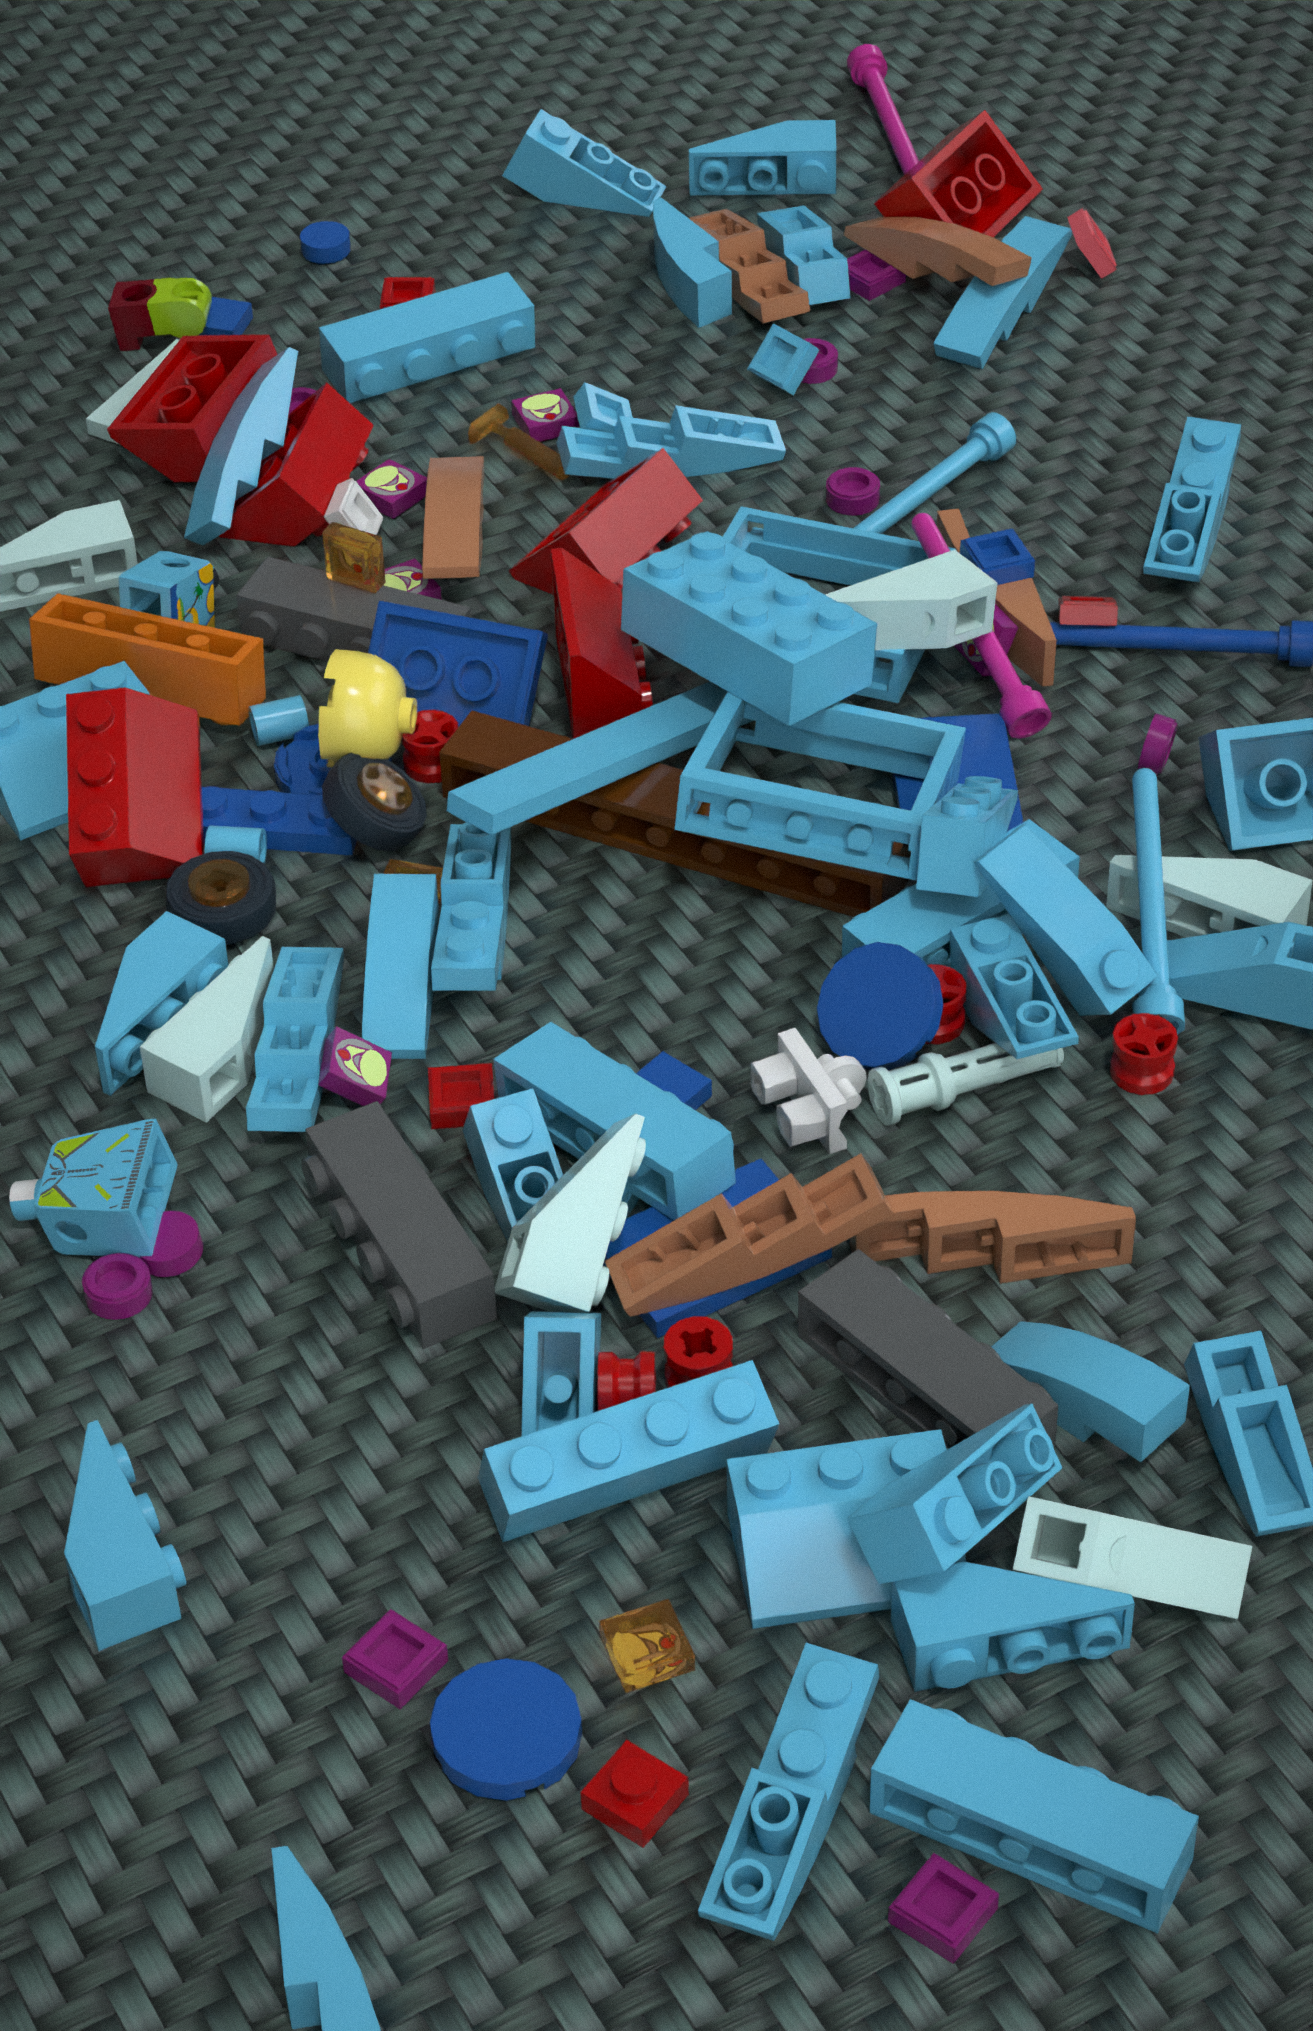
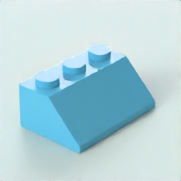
(36, 750)
(1260, 782)
(794, 1528)

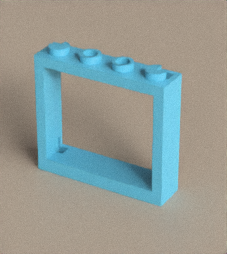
(835, 556)
(809, 820)

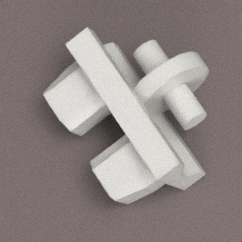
(818, 1089)

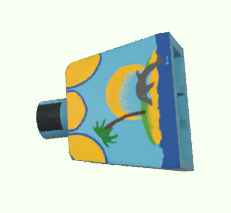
(171, 588)

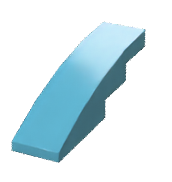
(991, 312)
(248, 435)
(694, 439)
(289, 1054)
(318, 1966)

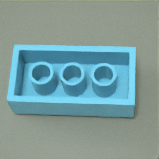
(748, 627)

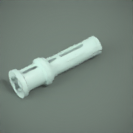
(938, 1080)

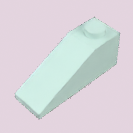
(68, 556)
(1214, 893)

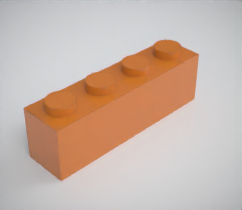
(173, 658)

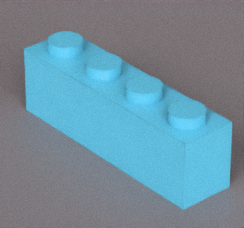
(427, 337)
(924, 918)
(587, 1092)
(626, 1450)
(1034, 1814)

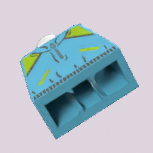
(101, 1191)

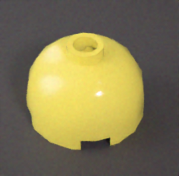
(364, 708)

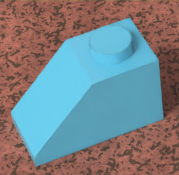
(559, 1368)

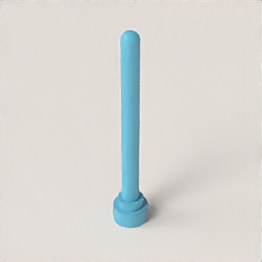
(987, 440)
(1158, 996)

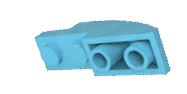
(1193, 500)
(472, 911)
(791, 1794)

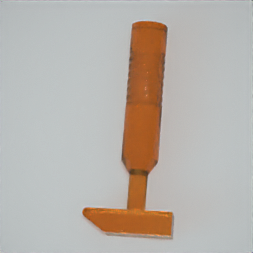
(516, 440)

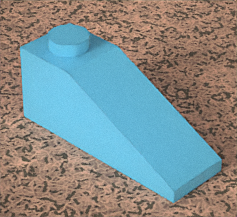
(1065, 924)

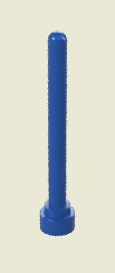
(1290, 643)

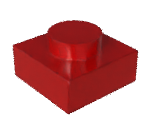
(634, 1793)

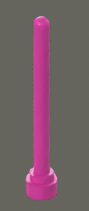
(868, 70)
(1021, 707)

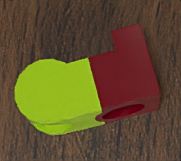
(158, 308)

